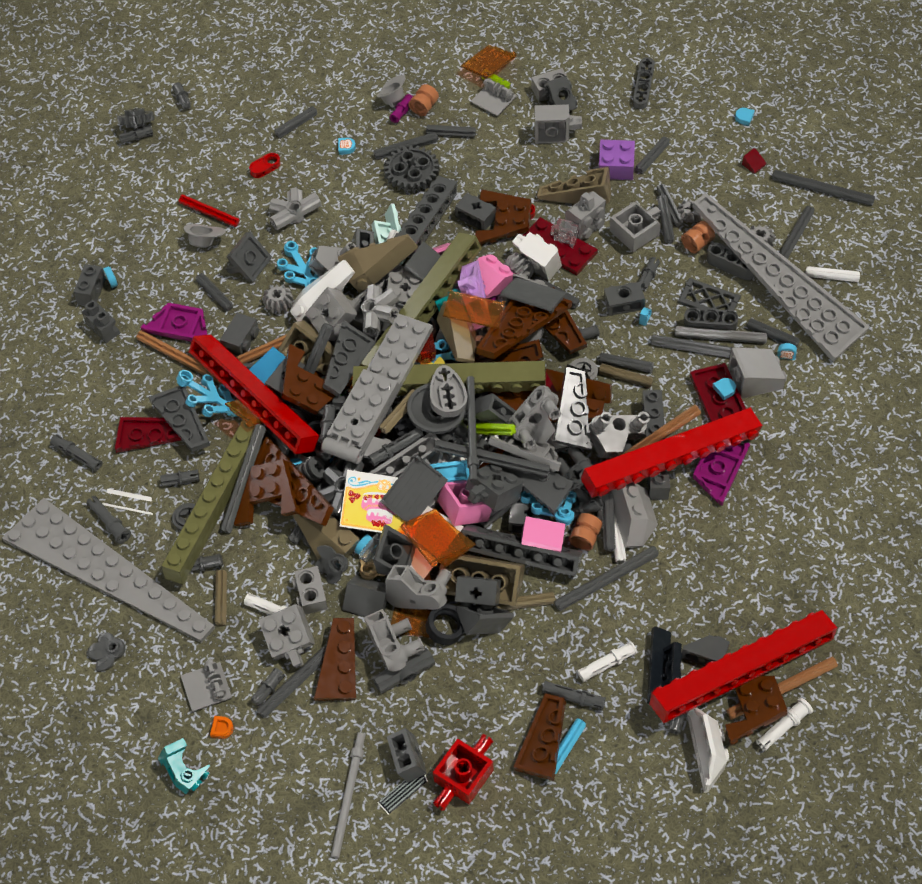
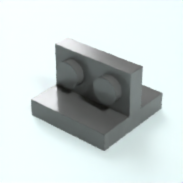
(248, 257)

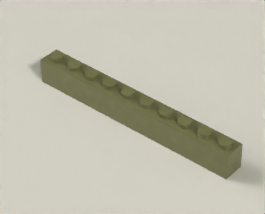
(436, 283)
(488, 376)
(207, 509)

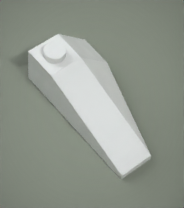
(334, 278)

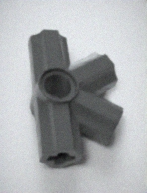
(336, 479)

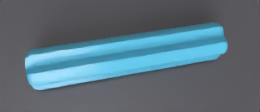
(569, 741)

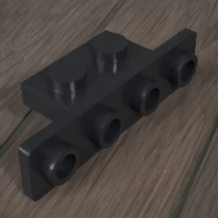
(664, 660)

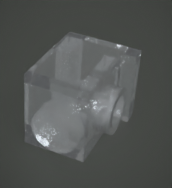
(565, 231)

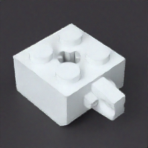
(540, 254)

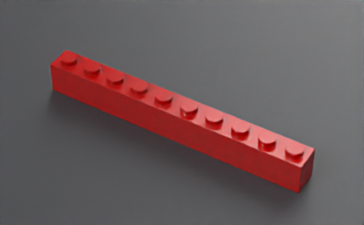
(254, 394)
(670, 452)
(742, 666)

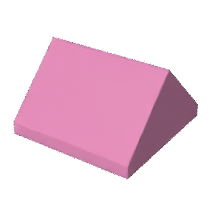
(542, 534)

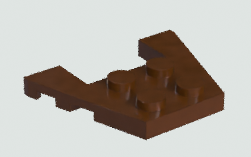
(510, 219)
(304, 387)
(264, 484)
(760, 705)

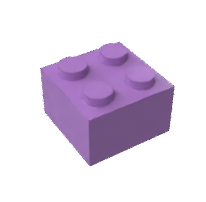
(619, 158)

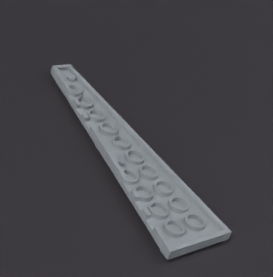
(811, 306)
(68, 546)

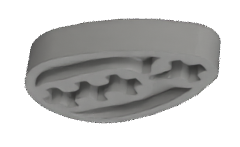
(438, 394)

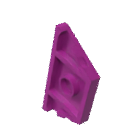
(177, 322)
(719, 471)

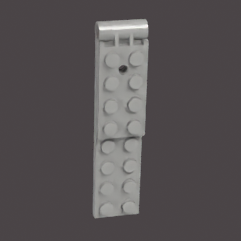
(376, 389)

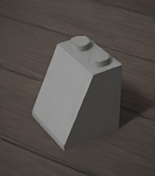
(756, 371)

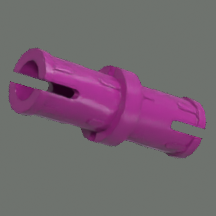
(400, 109)

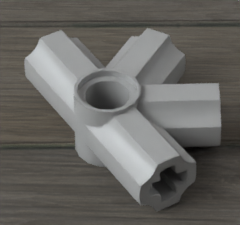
(293, 209)
(378, 308)

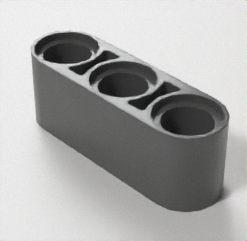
(726, 260)
(719, 315)

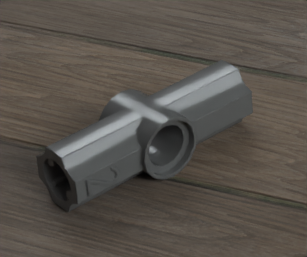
(415, 664)

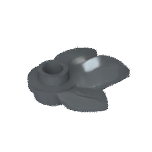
(329, 563)
(103, 651)

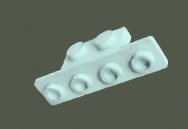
(382, 229)

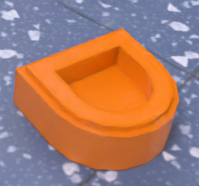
(221, 727)

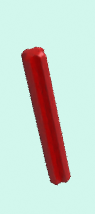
(208, 210)

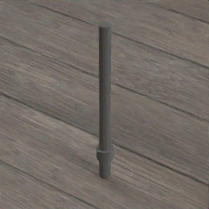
(473, 460)

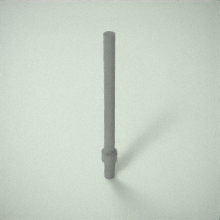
(356, 755)

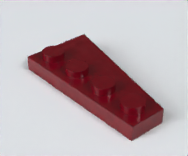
(143, 432)

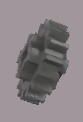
(135, 118)

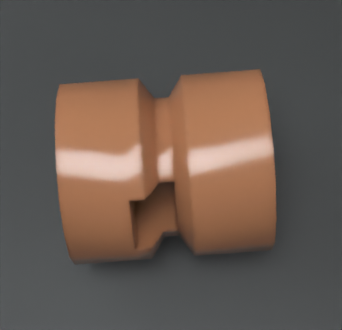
(423, 100)
(697, 237)
(585, 531)

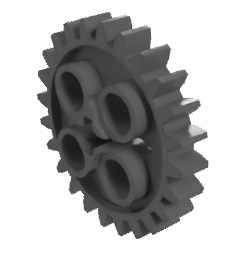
(411, 168)

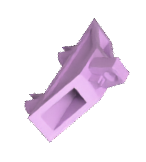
(472, 283)

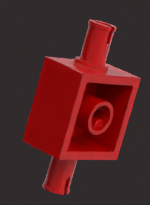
(457, 760)

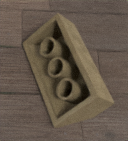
(509, 573)

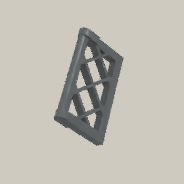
(703, 288)

